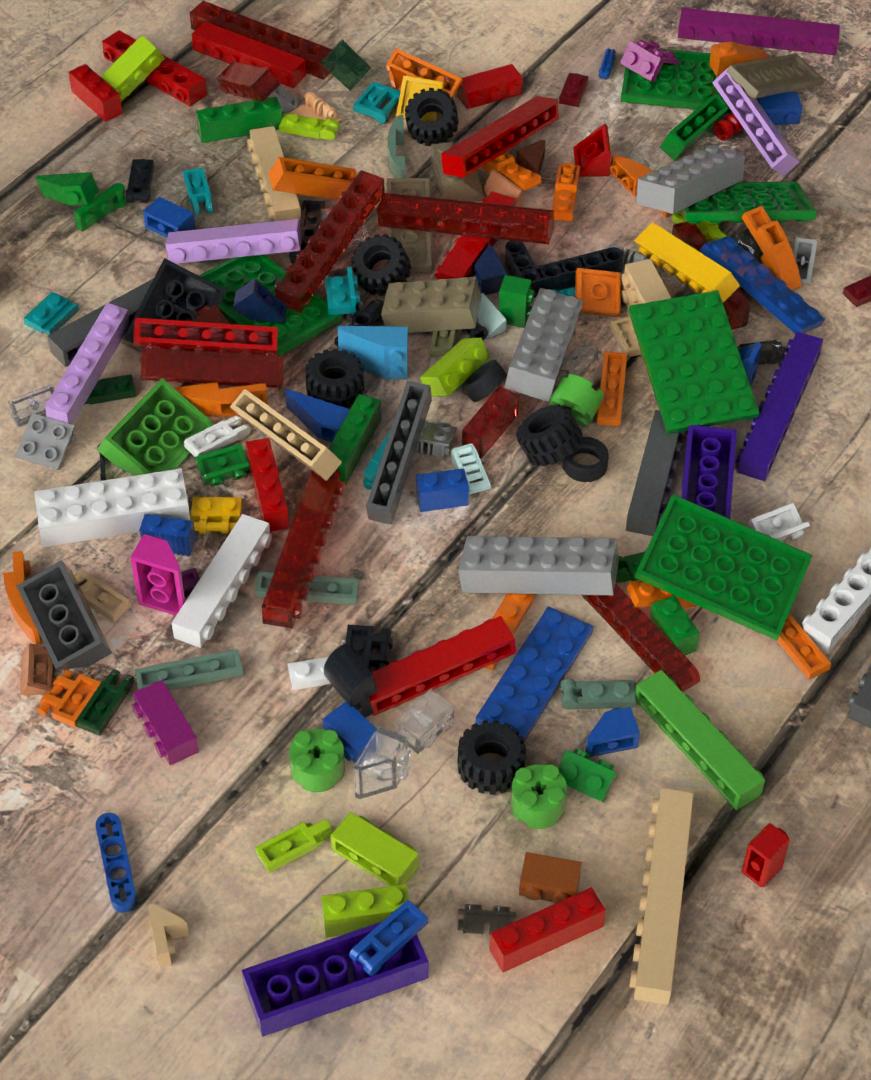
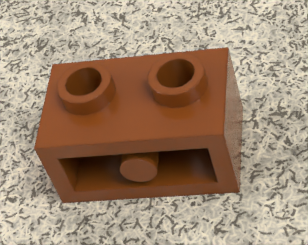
(549, 877)

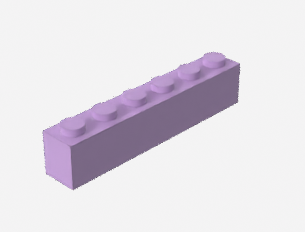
(757, 125)
(234, 241)
(88, 364)

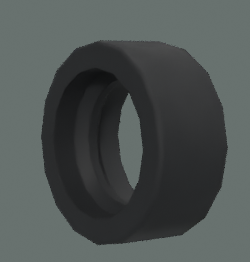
(484, 381)
(587, 473)

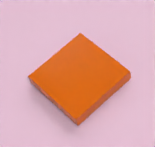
(598, 291)

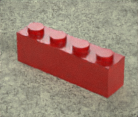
(267, 484)
(547, 929)

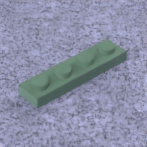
(322, 589)
(192, 670)

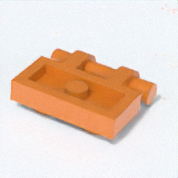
(74, 700)

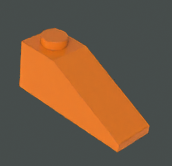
(732, 53)

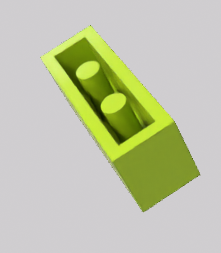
(133, 67)
(455, 366)
(374, 850)
(360, 908)

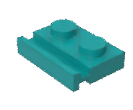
(51, 313)

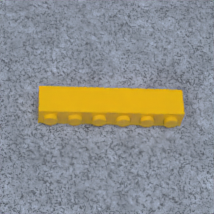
(685, 262)

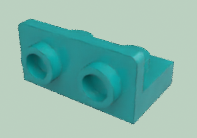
(341, 293)

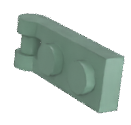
(597, 694)

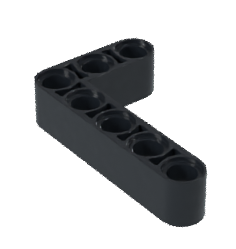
(558, 274)

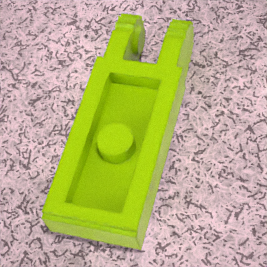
(309, 126)

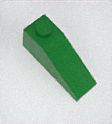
(69, 188)

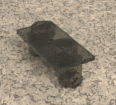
(771, 352)
(476, 918)

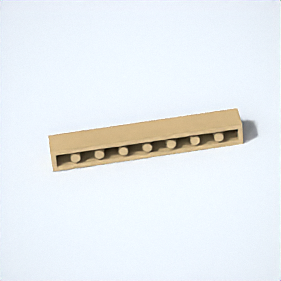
(663, 897)

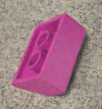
(157, 575)

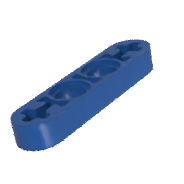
(114, 862)

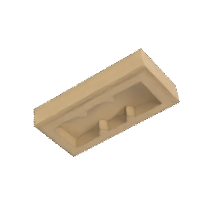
(626, 336)

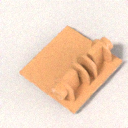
(316, 108)

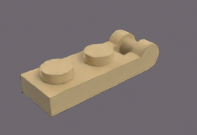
(101, 596)

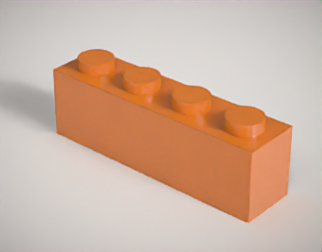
(310, 178)

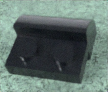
(351, 679)

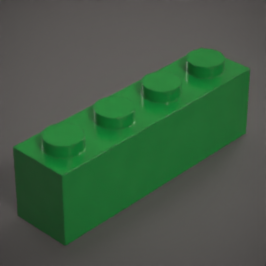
(237, 119)
(694, 127)
(356, 433)

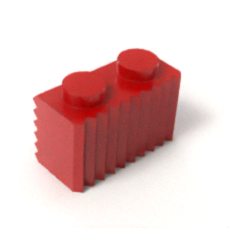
(765, 855)

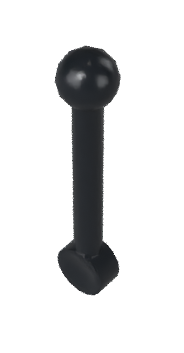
(102, 466)

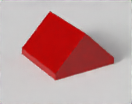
(594, 154)

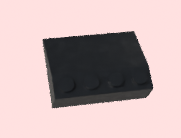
(175, 296)

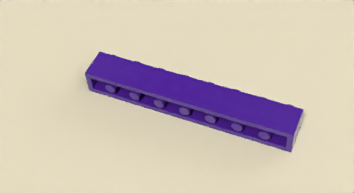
(779, 407)

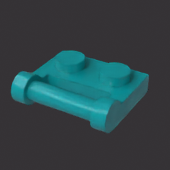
(373, 98)

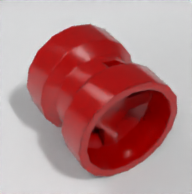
(726, 128)

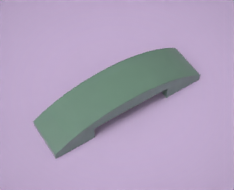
(396, 137)

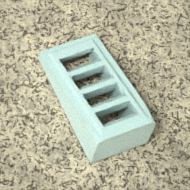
(466, 455)

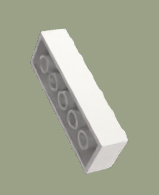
(108, 506)

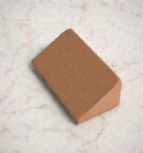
(500, 184)
(36, 671)

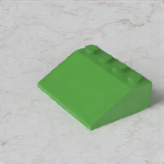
(154, 432)

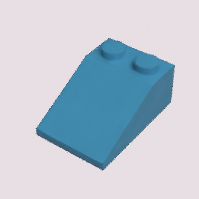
(380, 349)

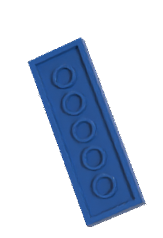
(763, 285)
(536, 671)

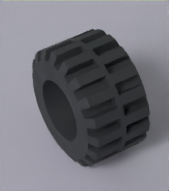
(431, 102)
(372, 252)
(335, 377)
(549, 435)
(490, 739)

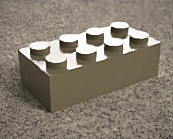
(432, 304)

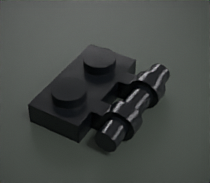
(361, 640)

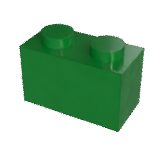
(515, 300)
(675, 624)

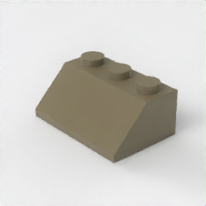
(452, 186)

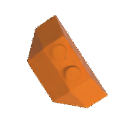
(409, 65)

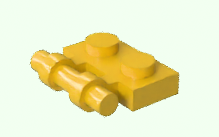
(215, 513)

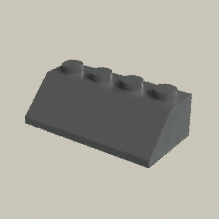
(63, 618)

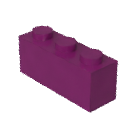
(165, 723)

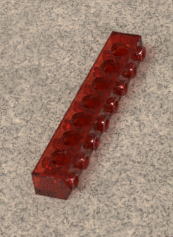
(261, 32)
(330, 241)

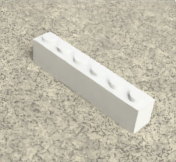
(221, 581)

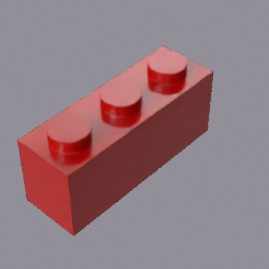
(490, 86)
(95, 92)

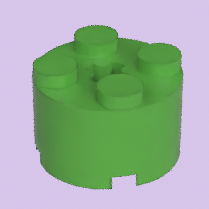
(579, 397)
(317, 759)
(538, 795)

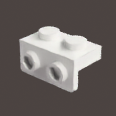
(780, 523)

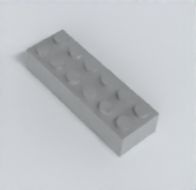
(690, 179)
(543, 344)
(539, 565)

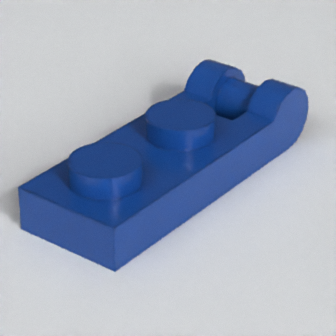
(389, 937)

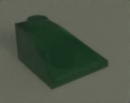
(346, 64)

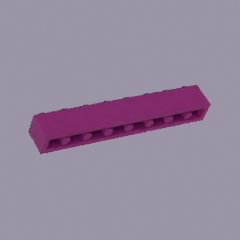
(759, 31)

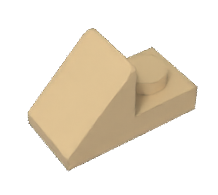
(165, 928)

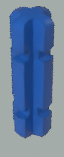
(607, 63)

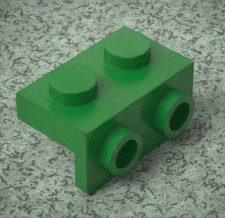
(222, 465)
(587, 775)

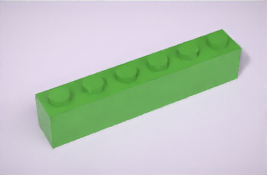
(699, 740)

